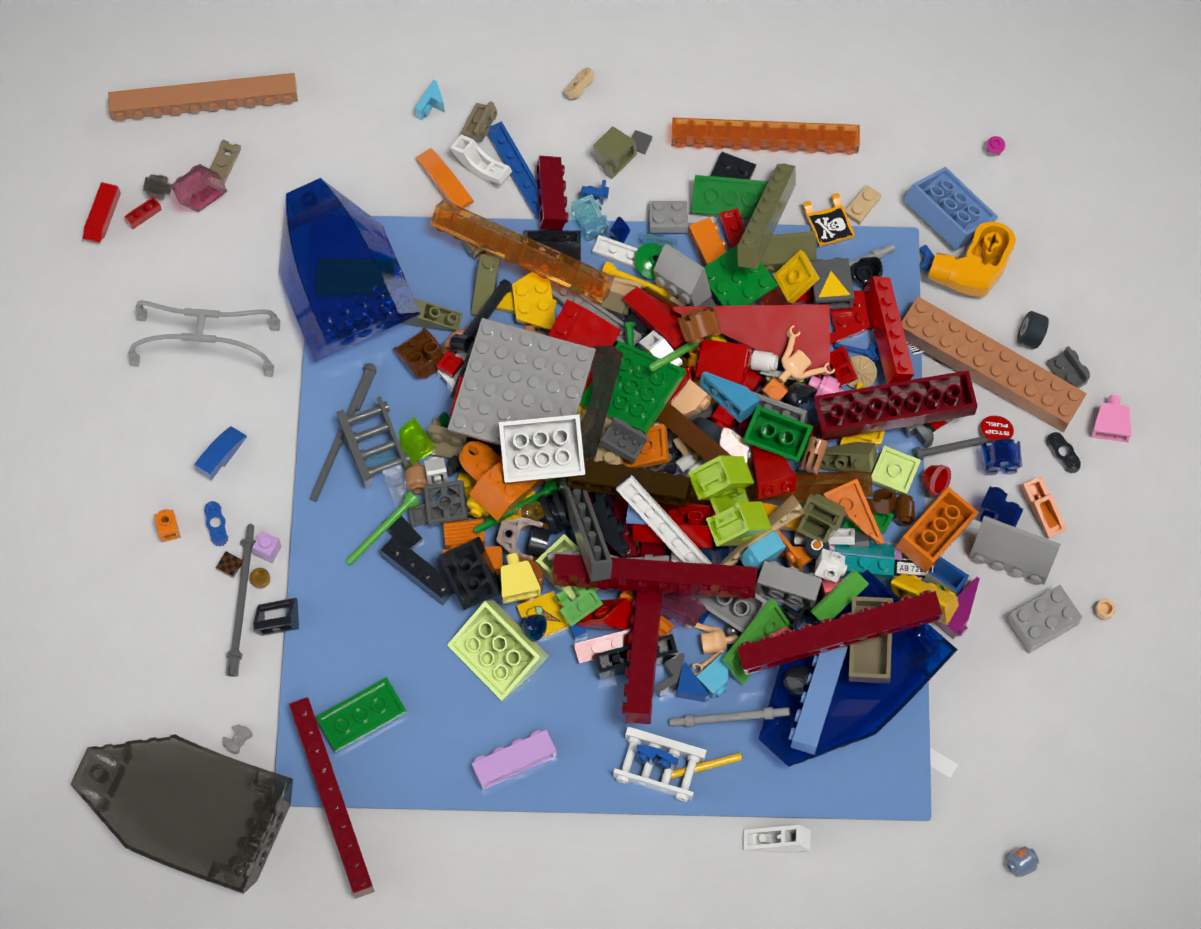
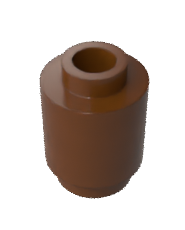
(905, 510)

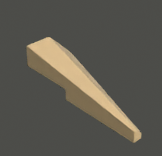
(782, 516)

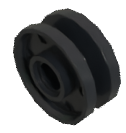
(555, 511)

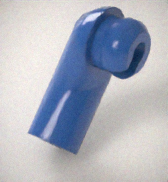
(928, 258)

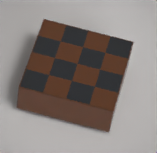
(229, 564)

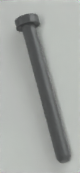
(920, 453)

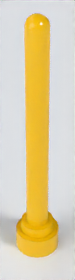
(610, 269)

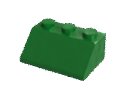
(778, 434)

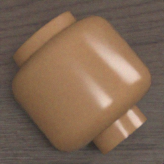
(416, 478)

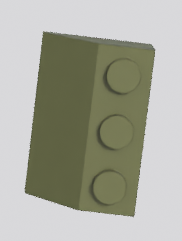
(785, 246)

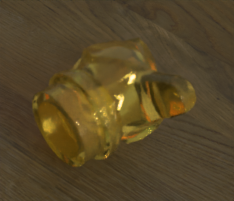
(531, 510)

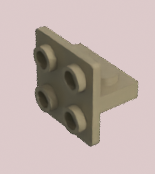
(446, 442)

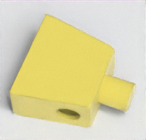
(518, 580)

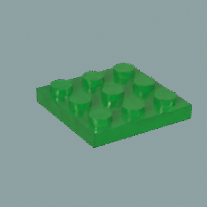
(736, 284)

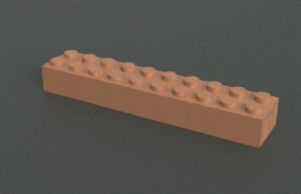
(992, 364)

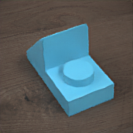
(430, 99)

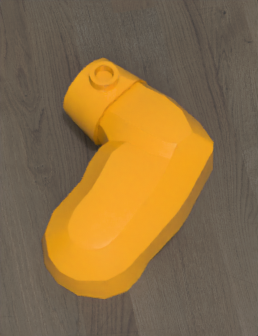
(982, 263)

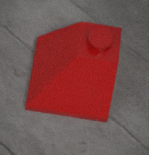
(611, 615)

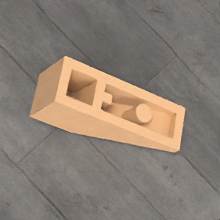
(690, 401)

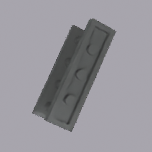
(353, 439)

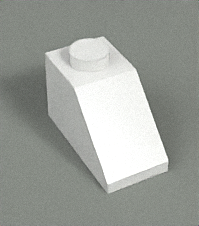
(436, 470)

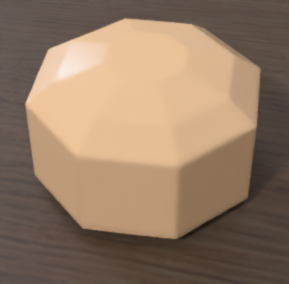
(1105, 609)

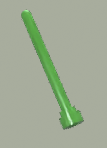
(675, 354)
(409, 502)

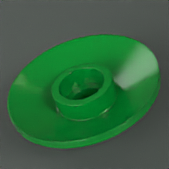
(644, 261)

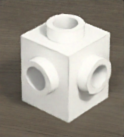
(830, 565)

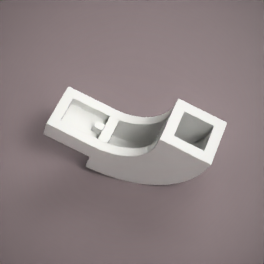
(478, 162)

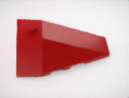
(656, 316)

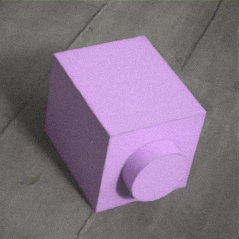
(267, 547)

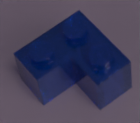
(997, 508)

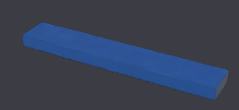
(520, 171)

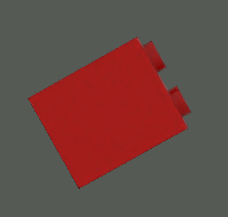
(723, 360)

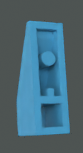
(731, 396)

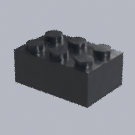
(471, 573)

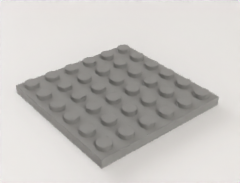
(516, 378)

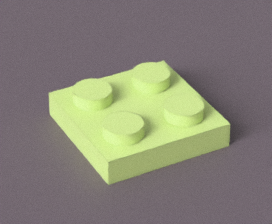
(895, 470)

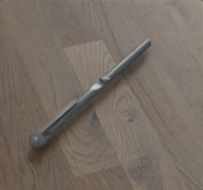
(356, 404)

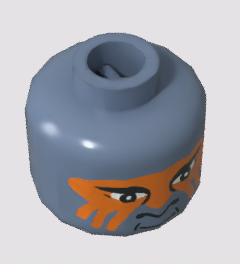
(1022, 861)

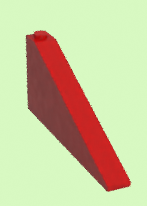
(766, 327)

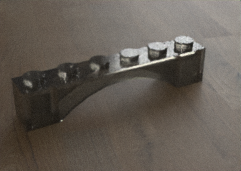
(604, 374)

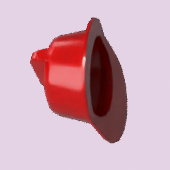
(936, 479)

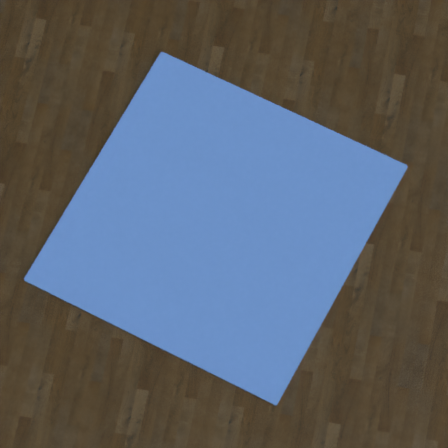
(378, 624)

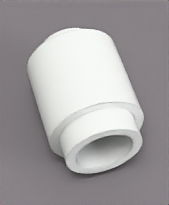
(763, 361)

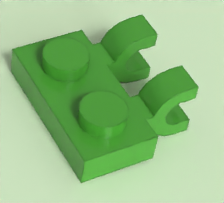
(580, 607)

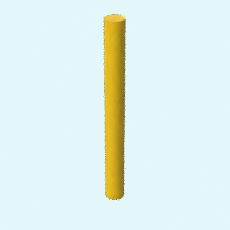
(708, 765)

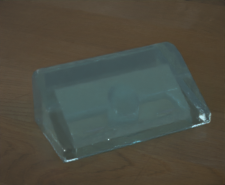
(647, 237)

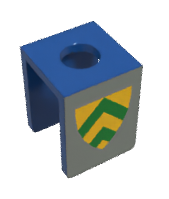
(947, 577)

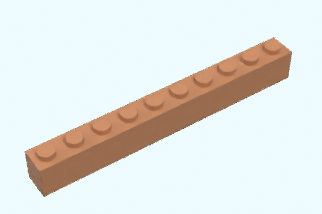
(203, 97)

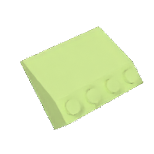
(497, 649)

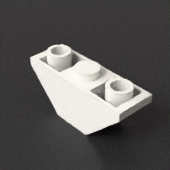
(656, 346)

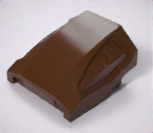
(421, 354)

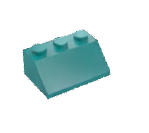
(880, 567)

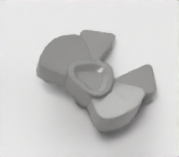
(242, 734)

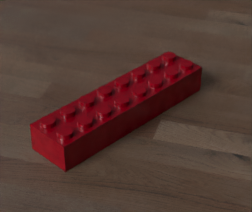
(895, 405)

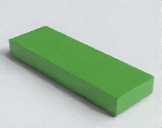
(840, 596)

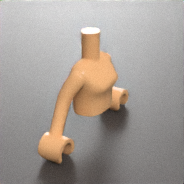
(798, 362)
(712, 642)

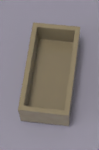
(872, 658)

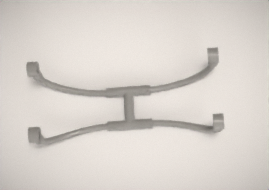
(199, 336)

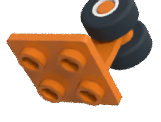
(799, 556)

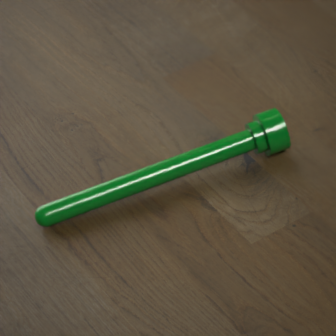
(547, 489)

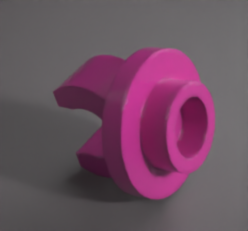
(995, 145)

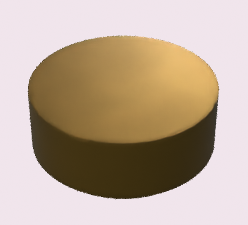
(260, 578)

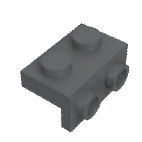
(624, 440)

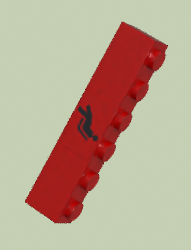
(888, 330)

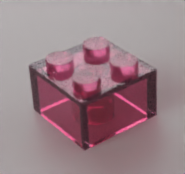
(198, 188)

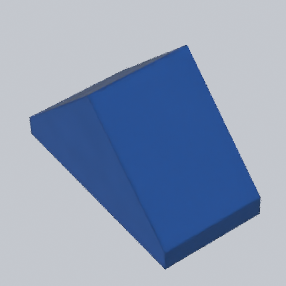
(690, 686)

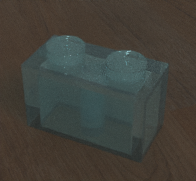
(589, 217)

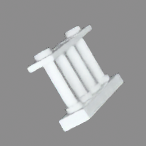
(692, 753)

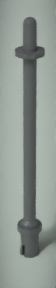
(234, 655)

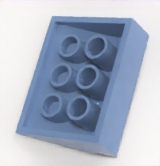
(949, 207)

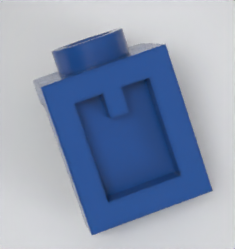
(597, 193)

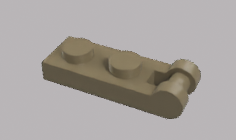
(224, 163)

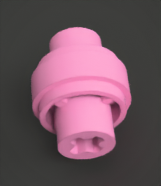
(825, 385)

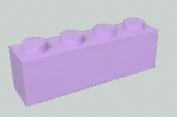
(514, 759)

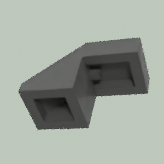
(673, 668)

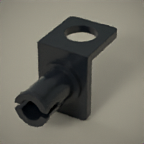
(797, 617)

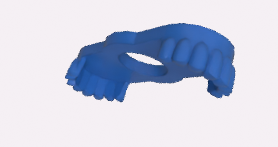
(218, 534)

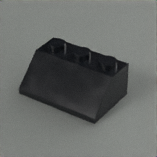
(564, 241)

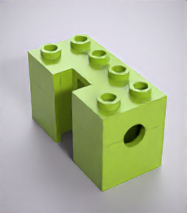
(724, 484)

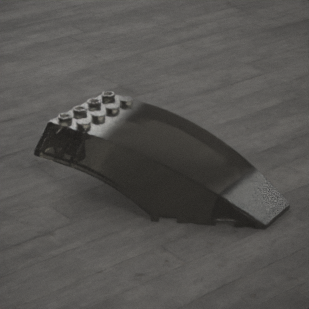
(187, 806)

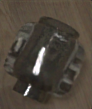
(157, 186)

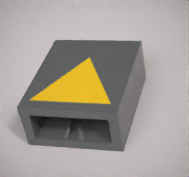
(834, 283)

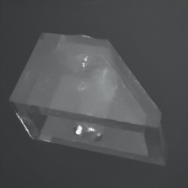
(396, 484)

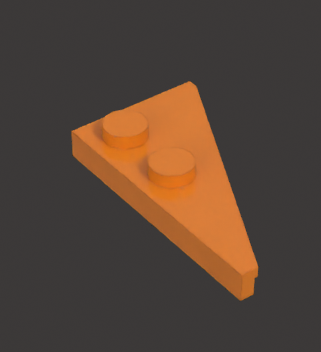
(856, 507)

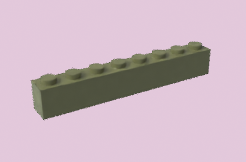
(766, 216)

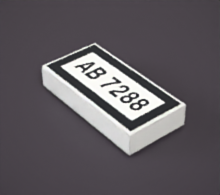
(910, 568)

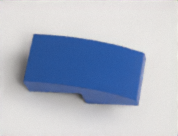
(650, 754)

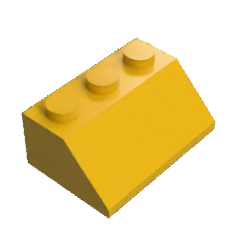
(911, 586)

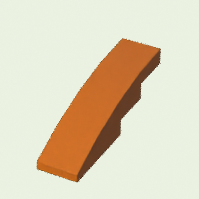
(444, 178)

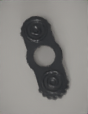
(1070, 461)

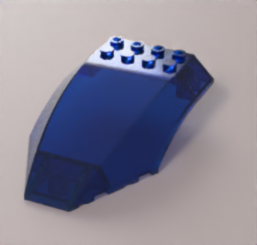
(339, 270)
(859, 707)

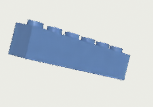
(817, 700)

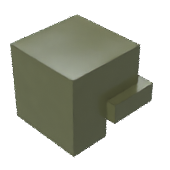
(614, 151)
(821, 518)

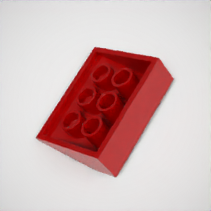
(583, 328)

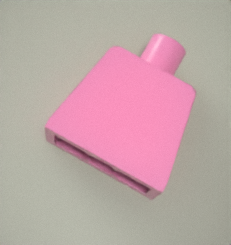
(1112, 421)

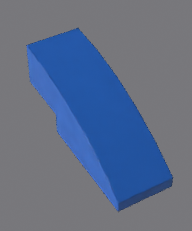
(219, 452)

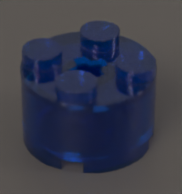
(1001, 456)

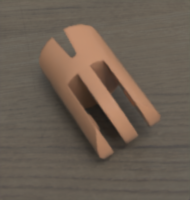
(816, 449)

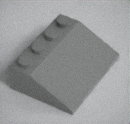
(1014, 551)

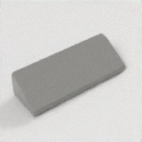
(782, 408)

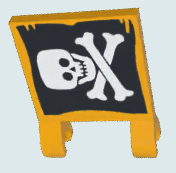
(829, 224)

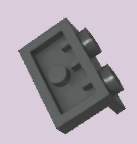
(1069, 368)

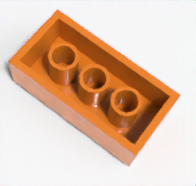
(937, 529)

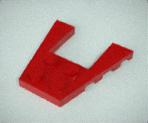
(846, 321)

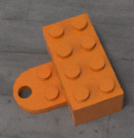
(491, 489)

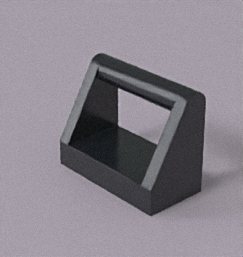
(280, 624)

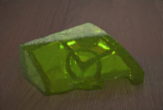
(415, 441)

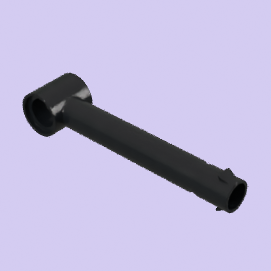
(462, 342)

